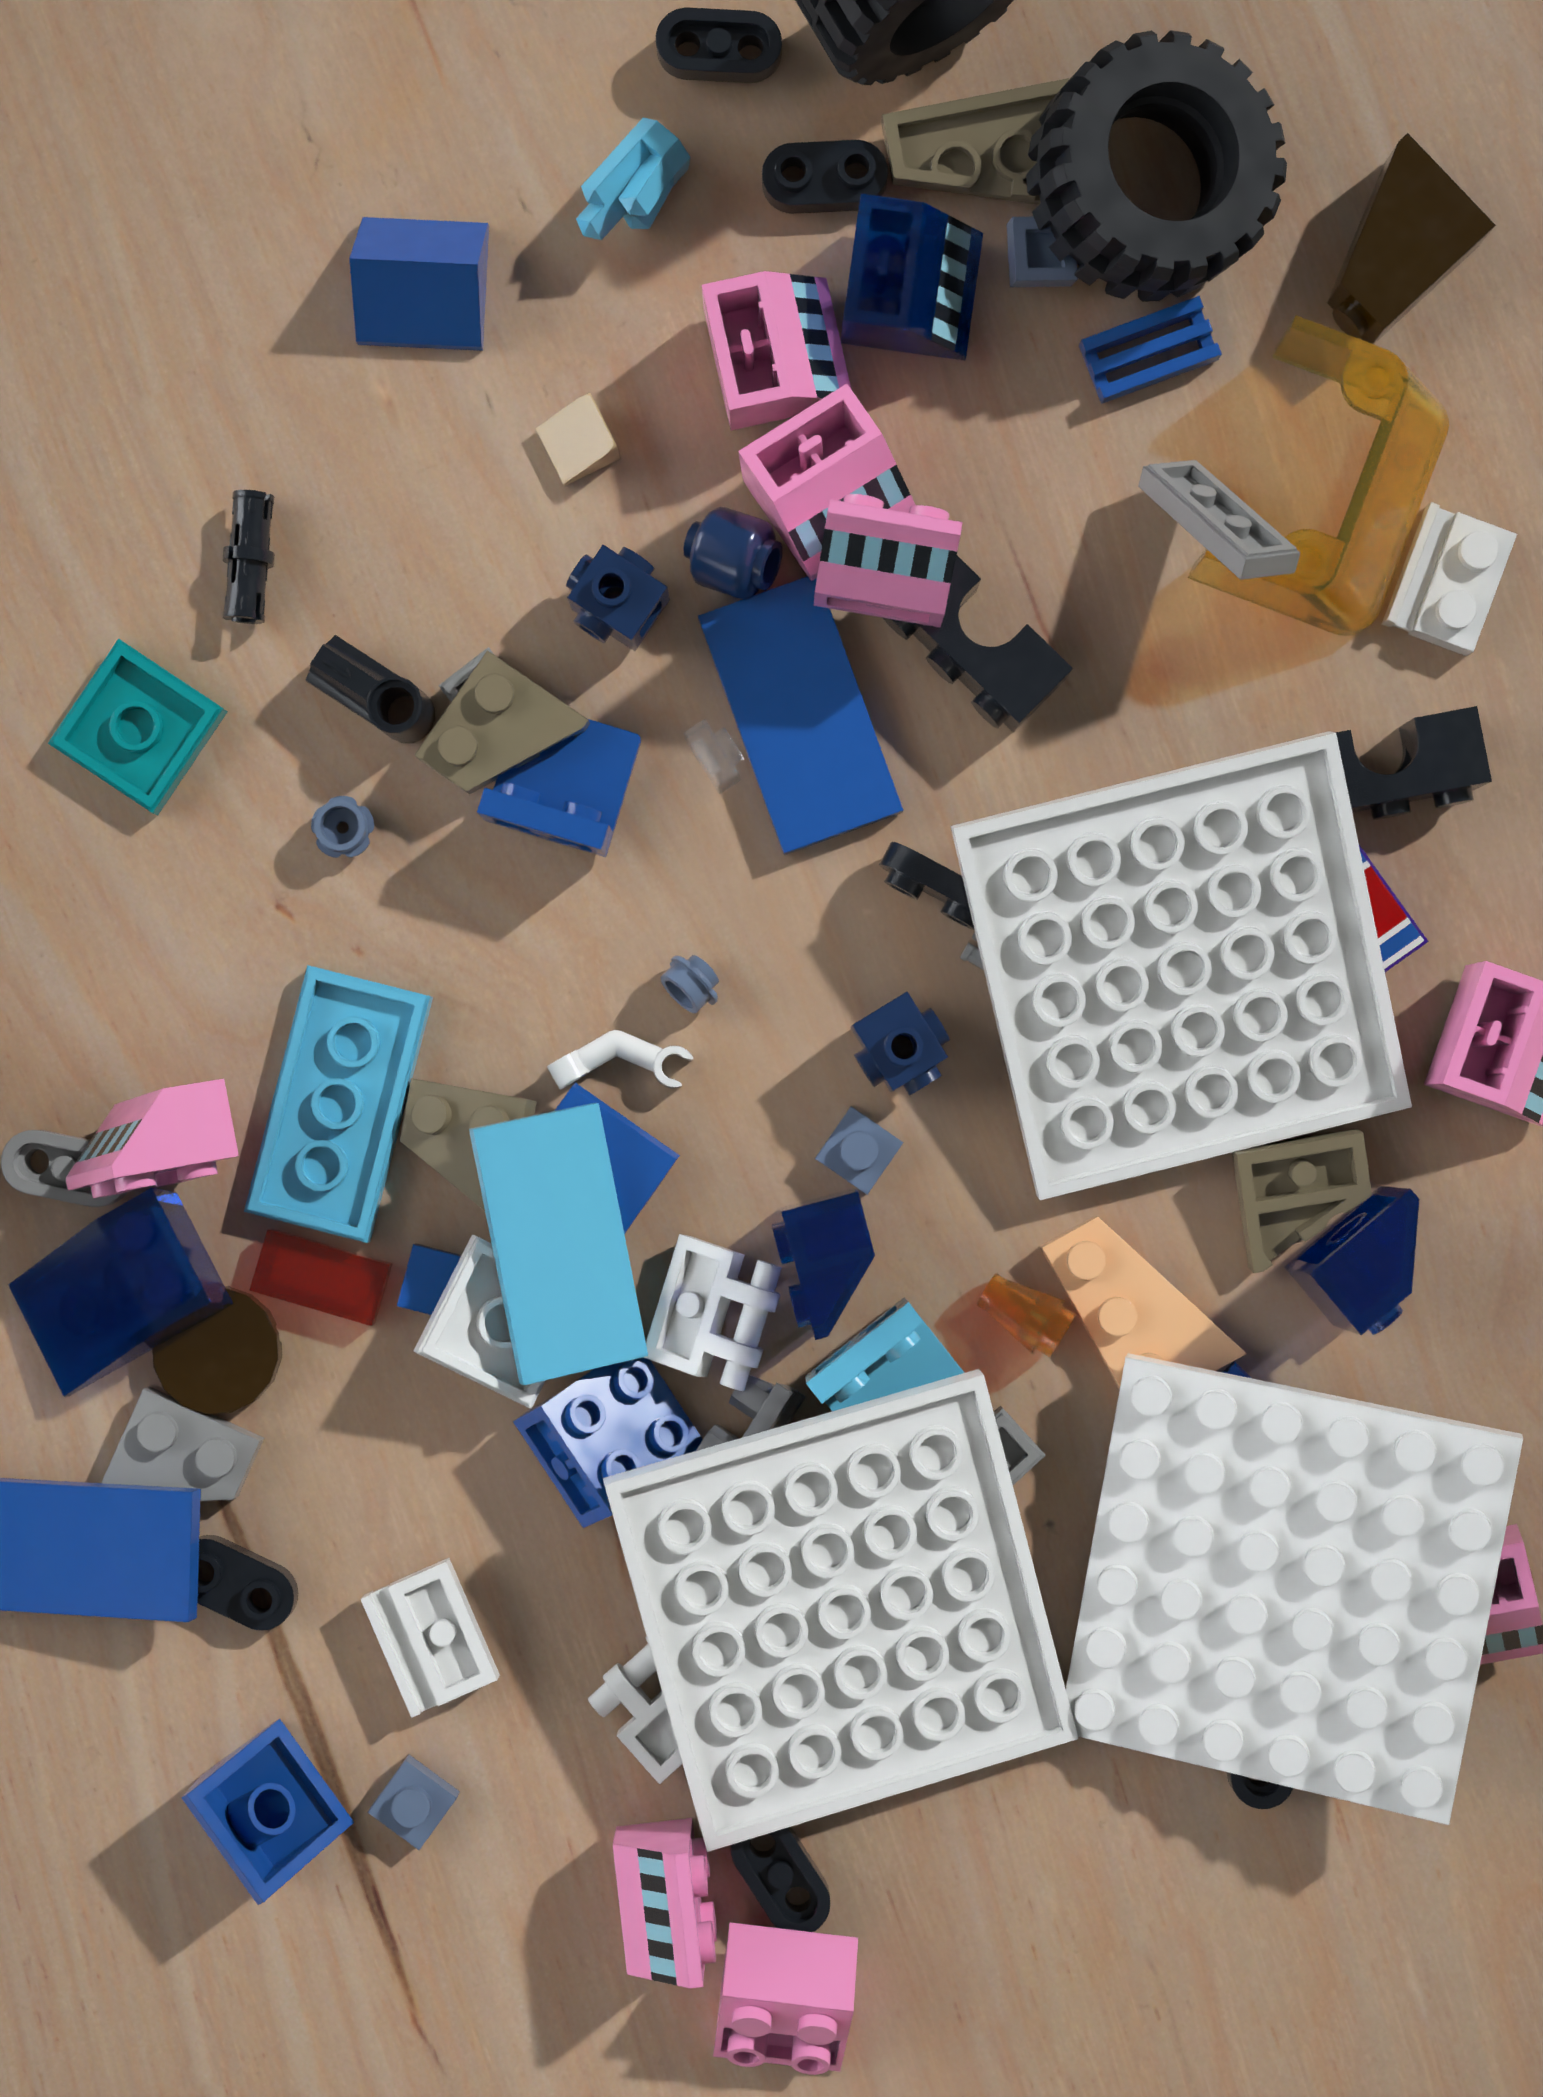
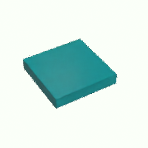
(137, 727)

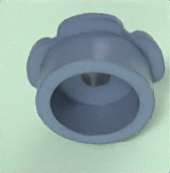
(340, 810)
(690, 982)

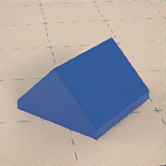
(420, 283)
(267, 1810)

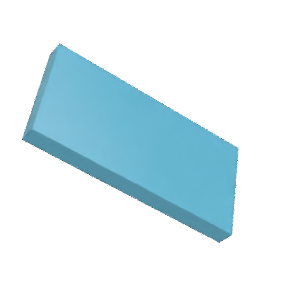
(338, 1104)
(558, 1243)

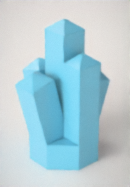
(633, 180)

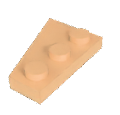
(1131, 1304)

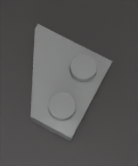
(182, 1449)

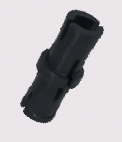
(248, 556)

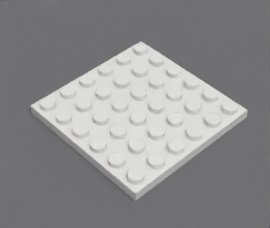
(1183, 965)
(1291, 1585)
(842, 1608)

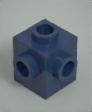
(624, 617)
(902, 1019)

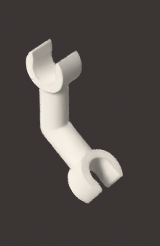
(612, 1045)

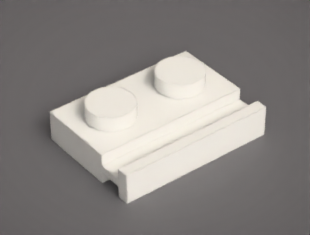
(1449, 579)
(430, 1637)

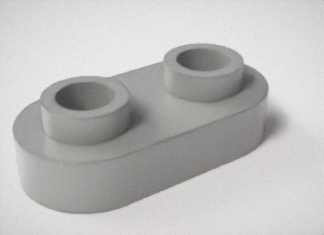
(62, 1154)

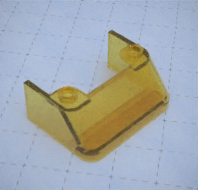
(1347, 577)

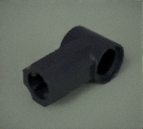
(369, 689)

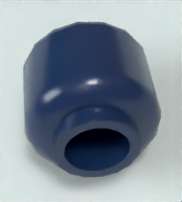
(733, 553)

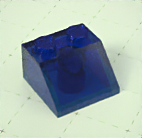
(1363, 1262)

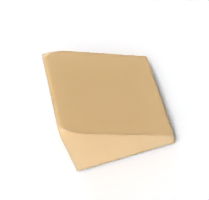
(578, 440)

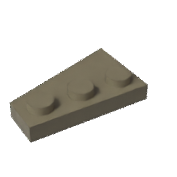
(969, 143)

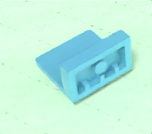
(882, 1360)

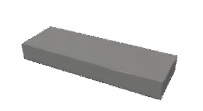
(1219, 519)

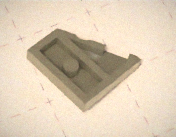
(496, 726)
(439, 1126)
(1296, 1188)

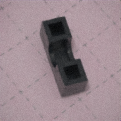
(1005, 678)
(1439, 761)

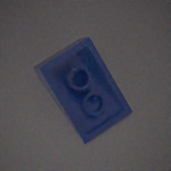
(119, 1289)

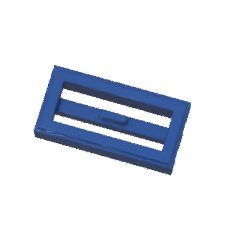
(1199, 330)

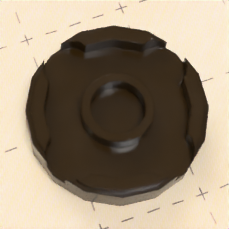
(223, 1358)

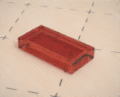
(321, 1277)

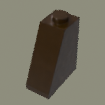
(1405, 244)

